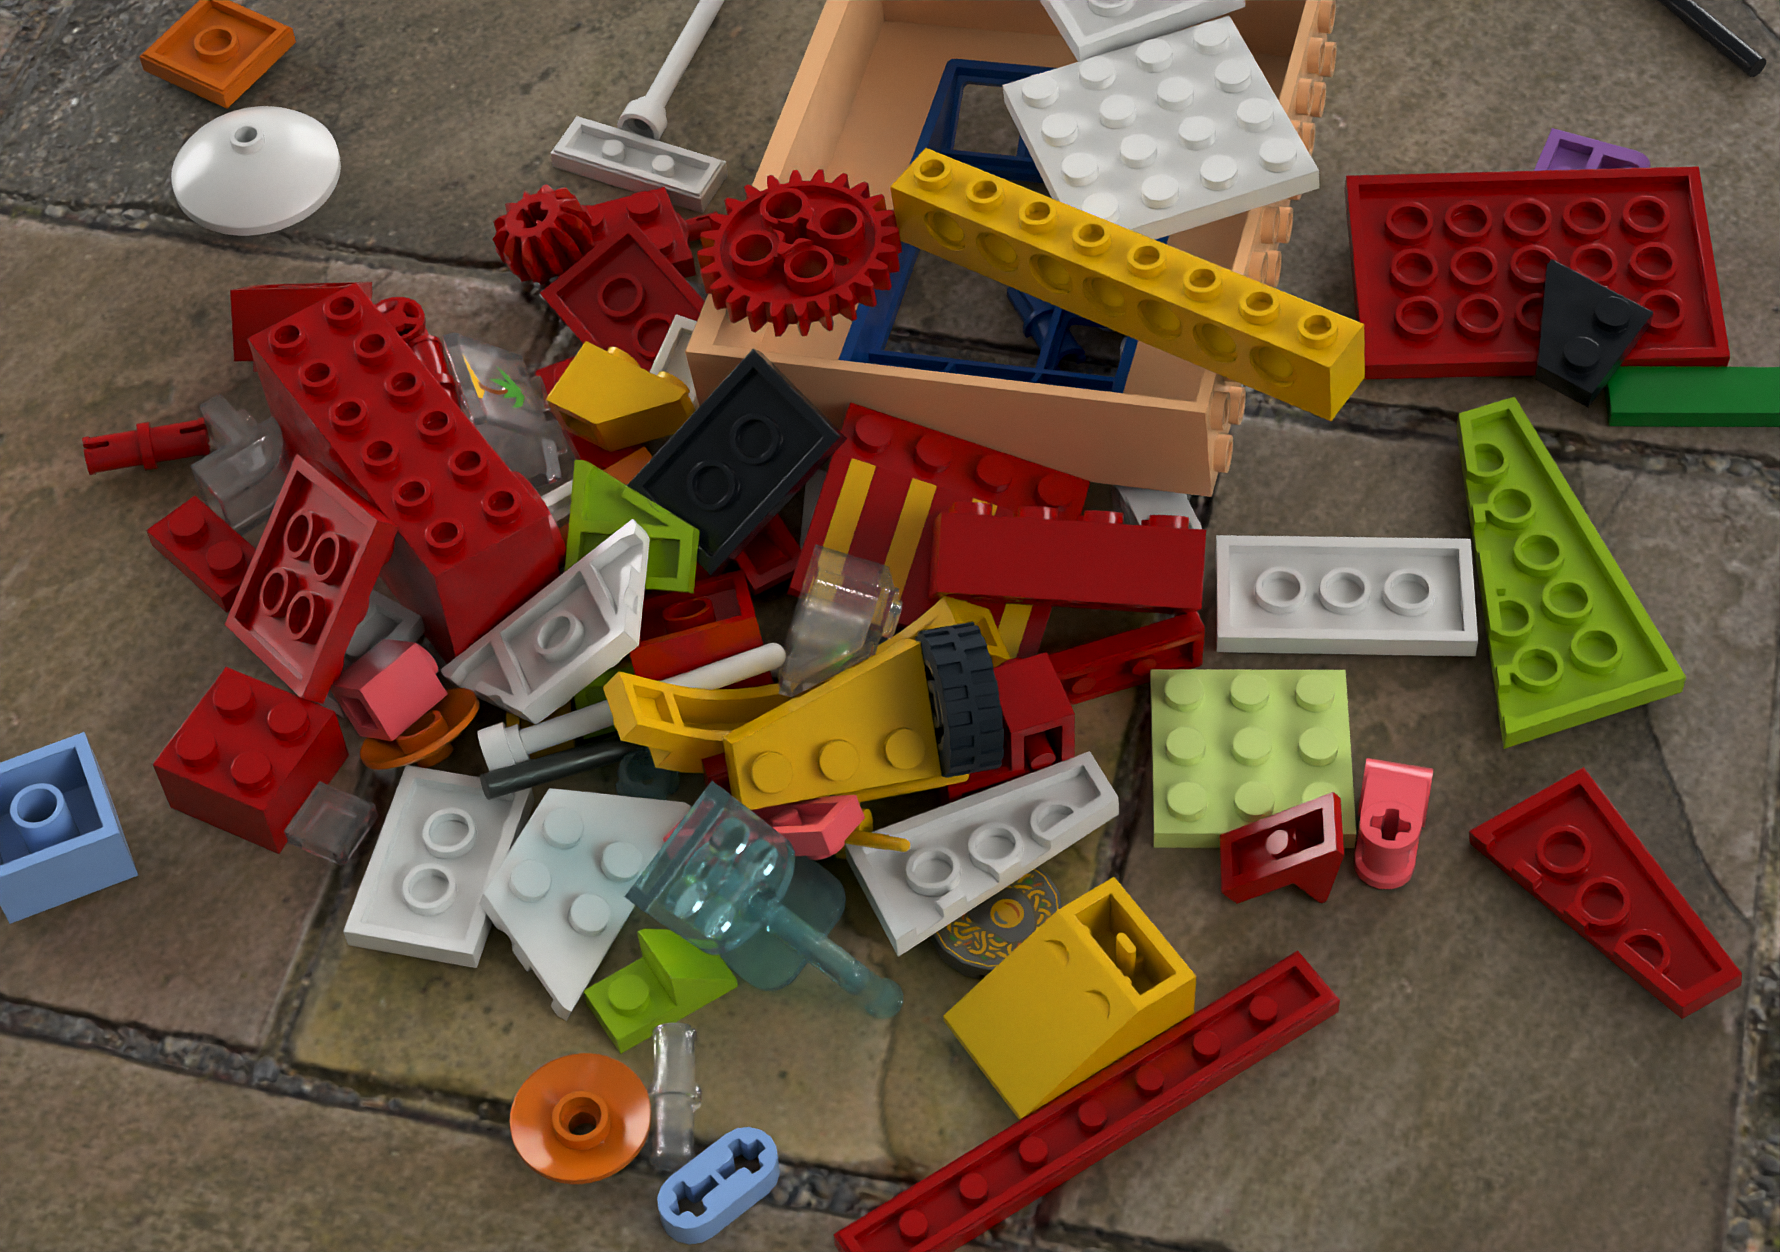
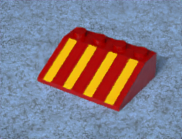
(897, 480)

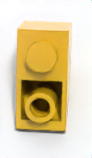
(616, 401)

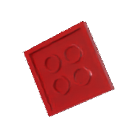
(311, 578)

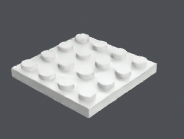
(1163, 132)

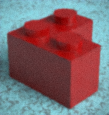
(1035, 725)

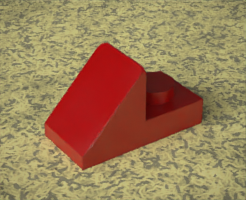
(1285, 849)

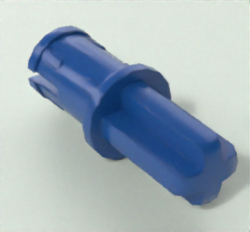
(1036, 319)

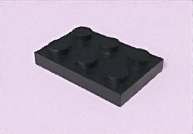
(739, 459)

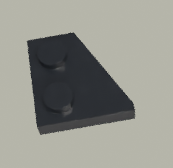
(1584, 333)

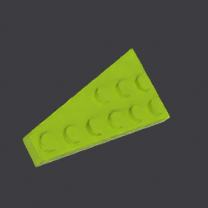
(1554, 602)

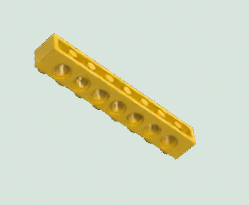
(1131, 283)

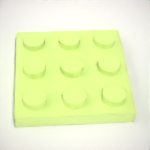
(1244, 749)

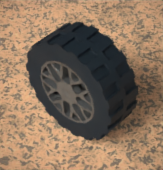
(963, 699)

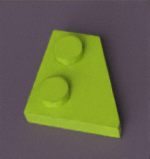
(605, 505)

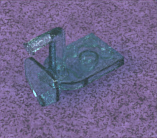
(746, 896)

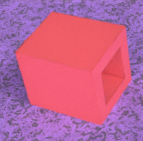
(389, 689)

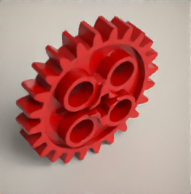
(799, 252)

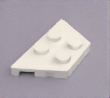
(562, 633)
(568, 882)

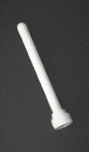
(648, 114)
(511, 745)

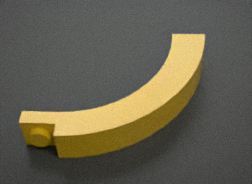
(689, 723)

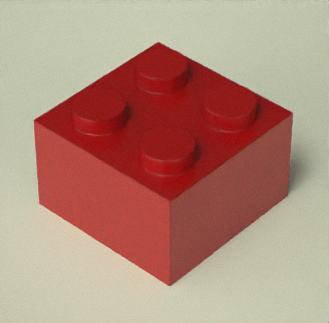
(250, 758)

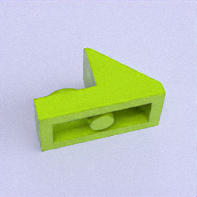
(658, 988)

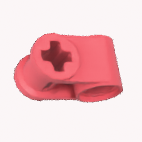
(1390, 823)

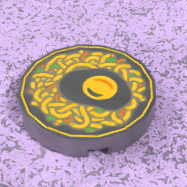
(998, 925)

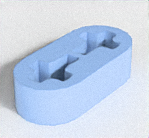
(718, 1184)

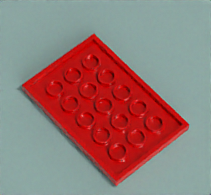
(1459, 264)

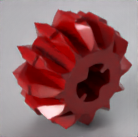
(543, 234)

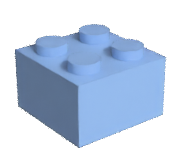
(57, 829)

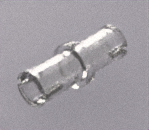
(673, 1096)

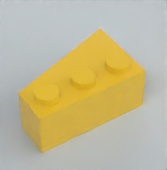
(842, 737)

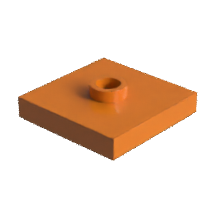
(218, 50)

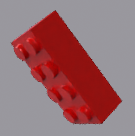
(1067, 562)

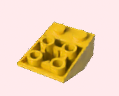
(1073, 999)

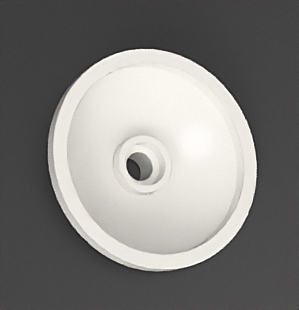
(256, 171)

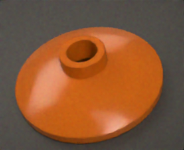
(428, 738)
(577, 1092)

